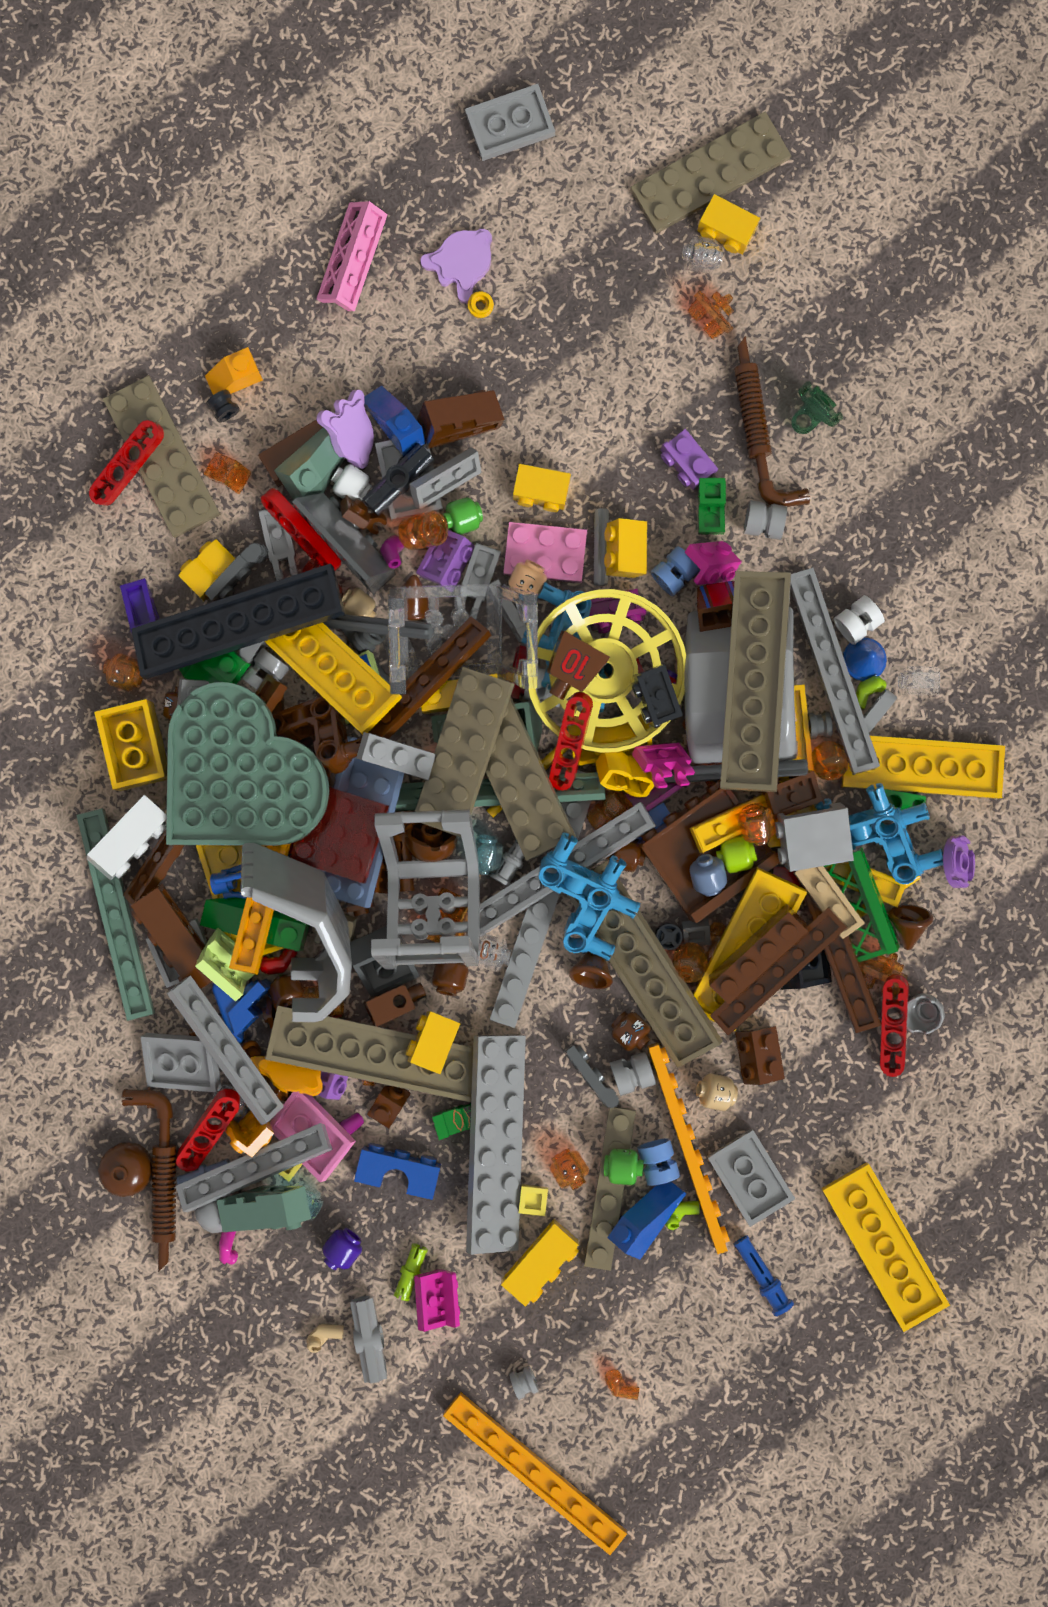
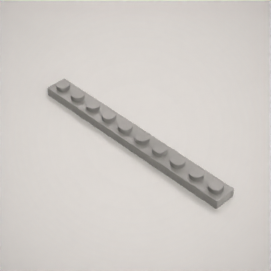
(531, 938)

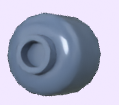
(708, 875)

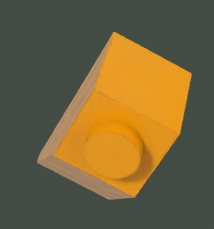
(234, 372)

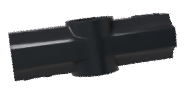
(385, 492)

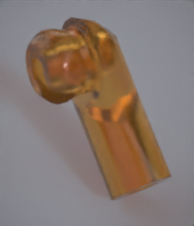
(618, 1387)

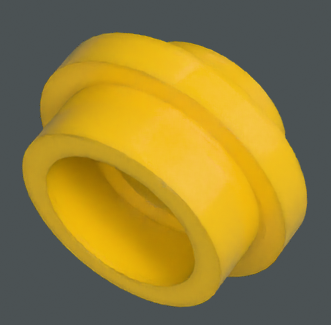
(480, 296)

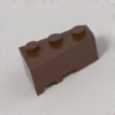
(459, 417)

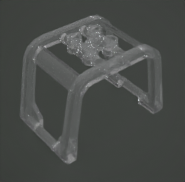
(527, 673)

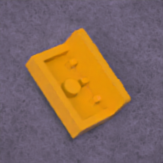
(249, 1134)

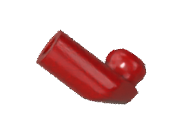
(277, 964)

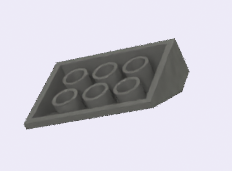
(345, 540)

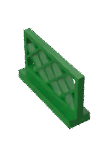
(874, 907)

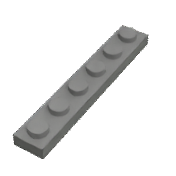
(225, 1050)
(253, 1169)

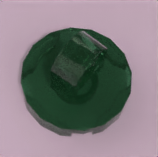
(817, 406)

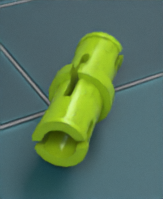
(409, 1270)

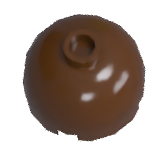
(429, 843)
(125, 1169)

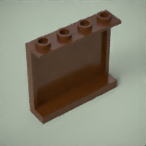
(673, 850)

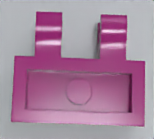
(661, 760)

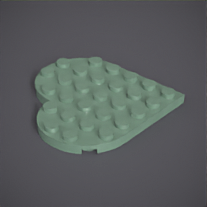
(234, 775)

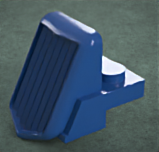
(241, 1013)

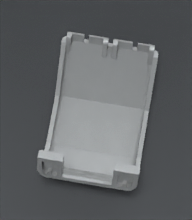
(707, 692)
(307, 897)

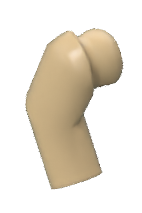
(322, 1334)

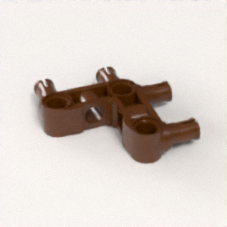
(327, 724)

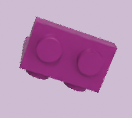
(609, 606)

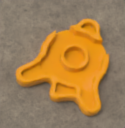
(290, 1077)

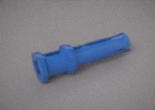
(769, 1286)

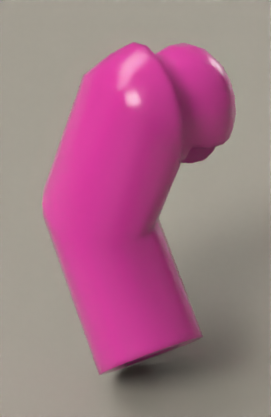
(227, 1255)

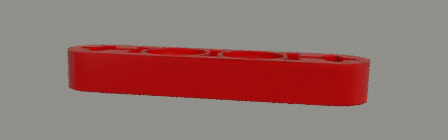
(129, 467)
(299, 528)
(570, 741)
(894, 1025)
(210, 1131)

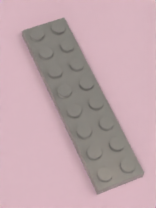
(495, 1143)

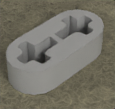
(879, 708)

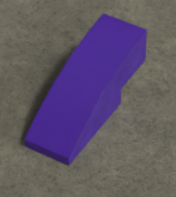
(139, 603)

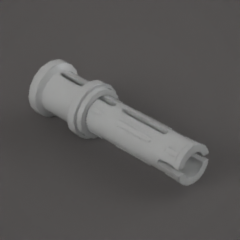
(510, 864)

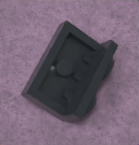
(656, 695)

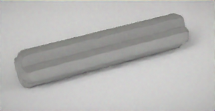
(600, 524)

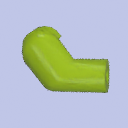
(868, 687)
(683, 1208)

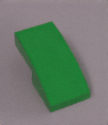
(711, 506)

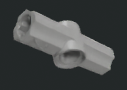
(367, 1339)

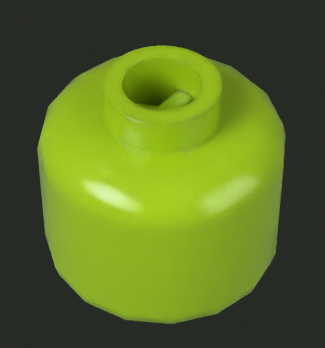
(737, 854)

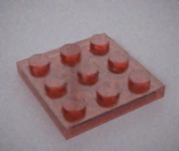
(343, 838)

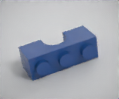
(421, 1173)

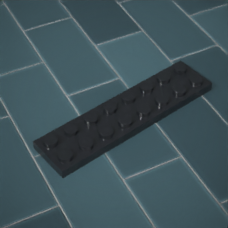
(237, 621)

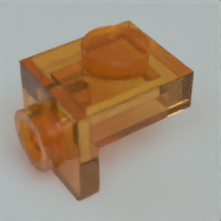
(227, 472)

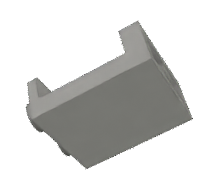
(814, 838)

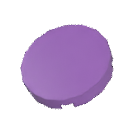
(958, 861)

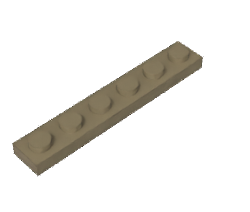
(608, 1195)

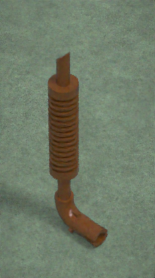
(757, 433)
(163, 1172)

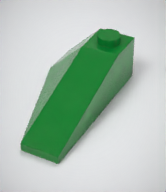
(227, 915)

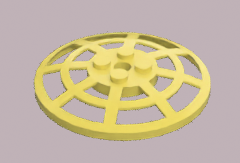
(622, 662)

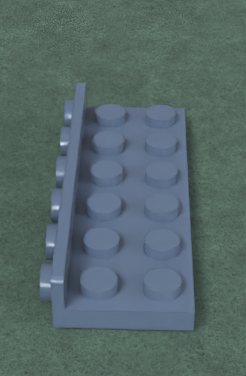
(377, 785)

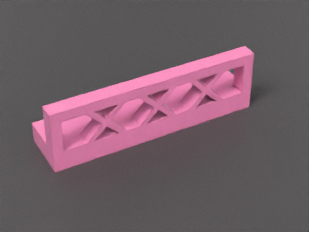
(356, 255)

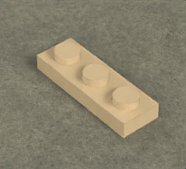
(827, 894)

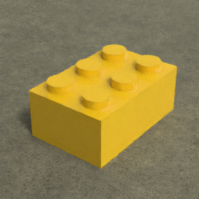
(132, 745)

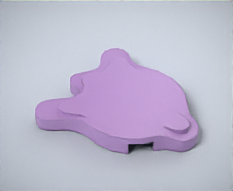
(461, 260)
(349, 429)

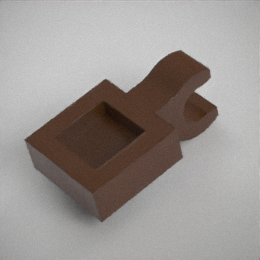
(357, 513)

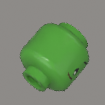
(463, 515)
(623, 1166)

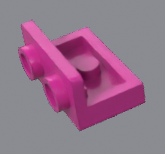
(714, 560)
(437, 1300)

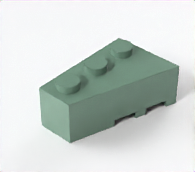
(264, 1208)

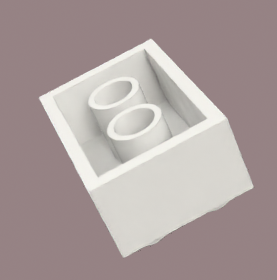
(128, 839)

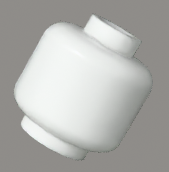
(350, 482)

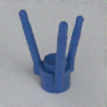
(225, 882)

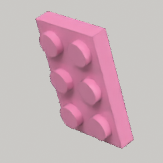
(552, 547)
(303, 1112)

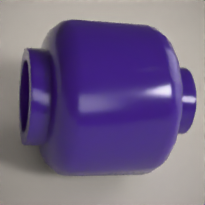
(342, 1249)

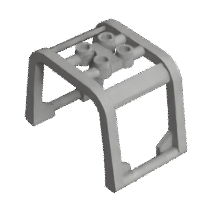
(451, 948)

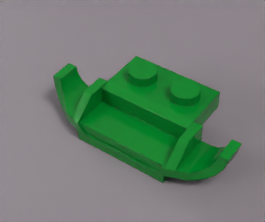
(222, 668)

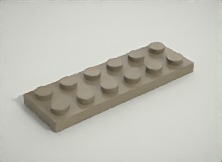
(710, 170)
(170, 468)
(465, 744)
(525, 789)

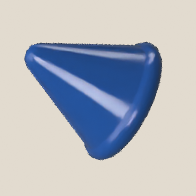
(865, 659)

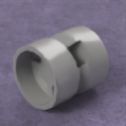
(765, 520)
(269, 664)
(632, 1073)

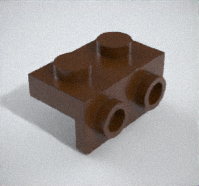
(759, 1056)

